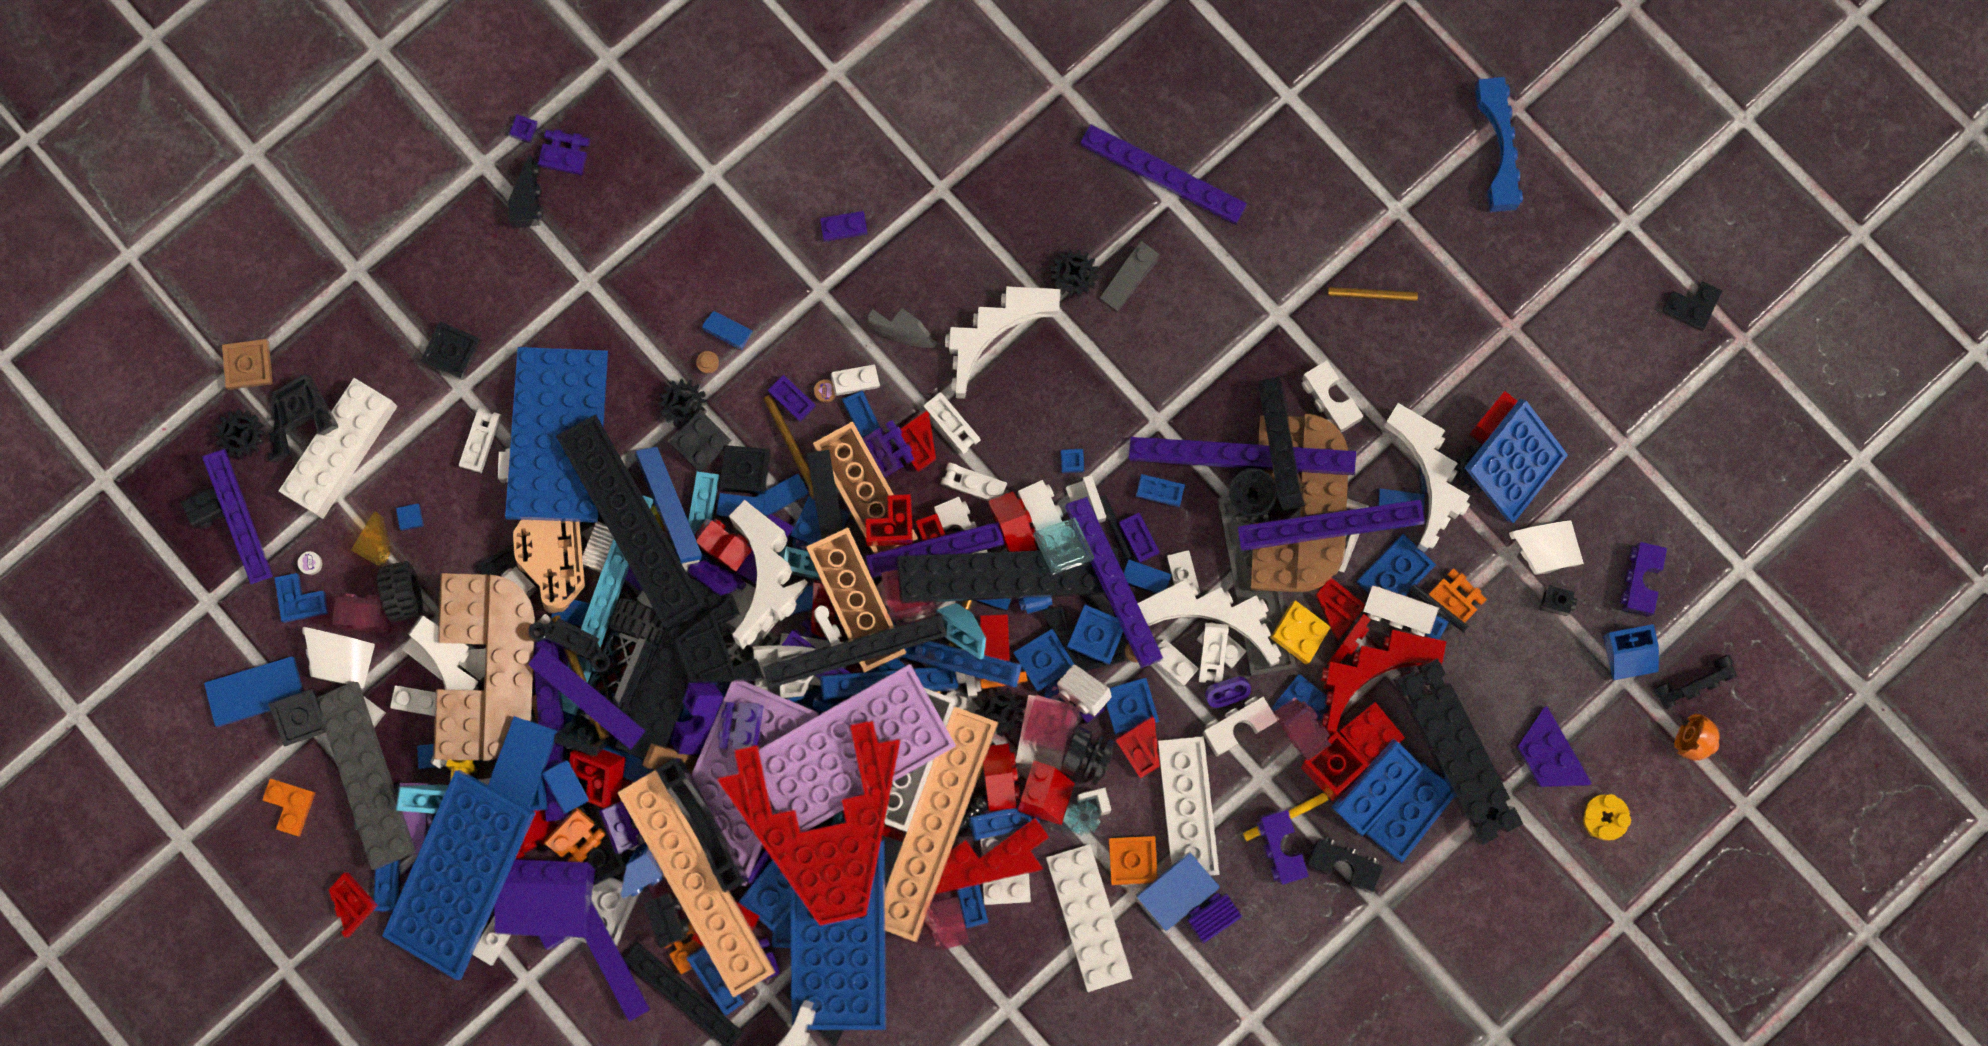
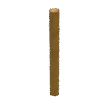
(1370, 293)

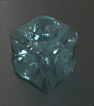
(1083, 827)

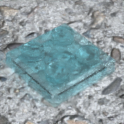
(1063, 546)

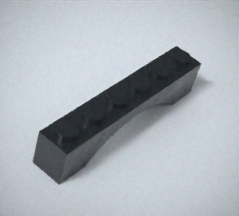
(1280, 443)
(712, 839)

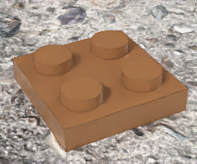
(247, 364)

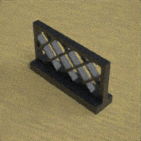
(634, 675)

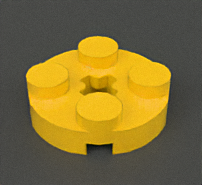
(1603, 830)

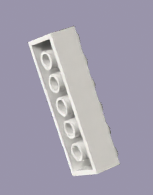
(335, 456)
(908, 789)

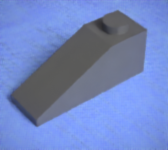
(1130, 276)

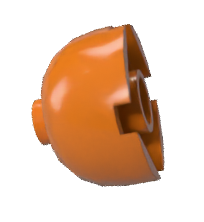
(1698, 738)

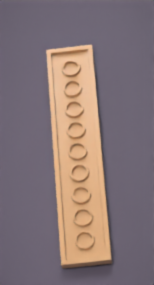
(936, 824)
(694, 884)

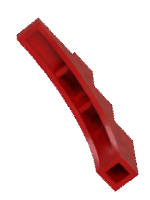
(1344, 680)

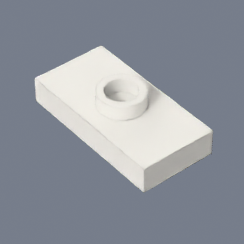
(1182, 568)
(490, 944)

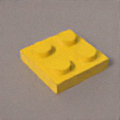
(1300, 632)

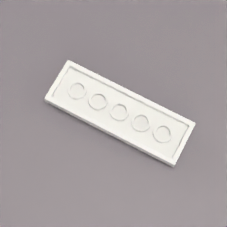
(1188, 801)
(1089, 918)

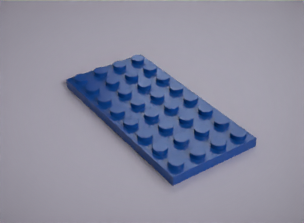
(550, 396)
(458, 874)
(841, 963)

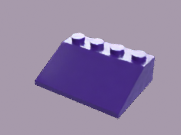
(545, 899)

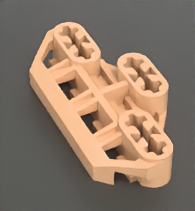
(547, 557)

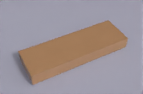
(660, 755)

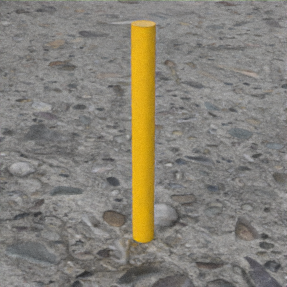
(1294, 812)

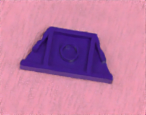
(1550, 754)

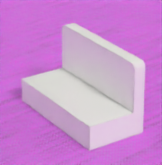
(1087, 489)
(1101, 798)

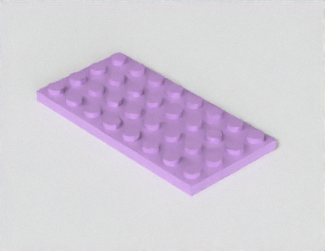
(778, 719)
(818, 761)

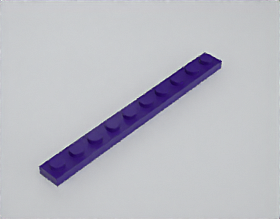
(1238, 455)

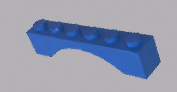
(1493, 103)

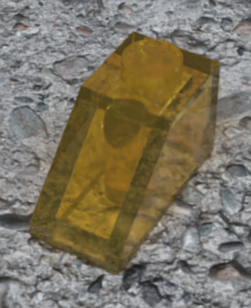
(373, 541)

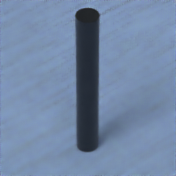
(1115, 527)
(1444, 612)

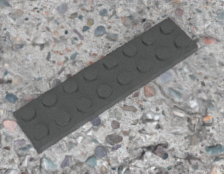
(1241, 573)
(365, 775)

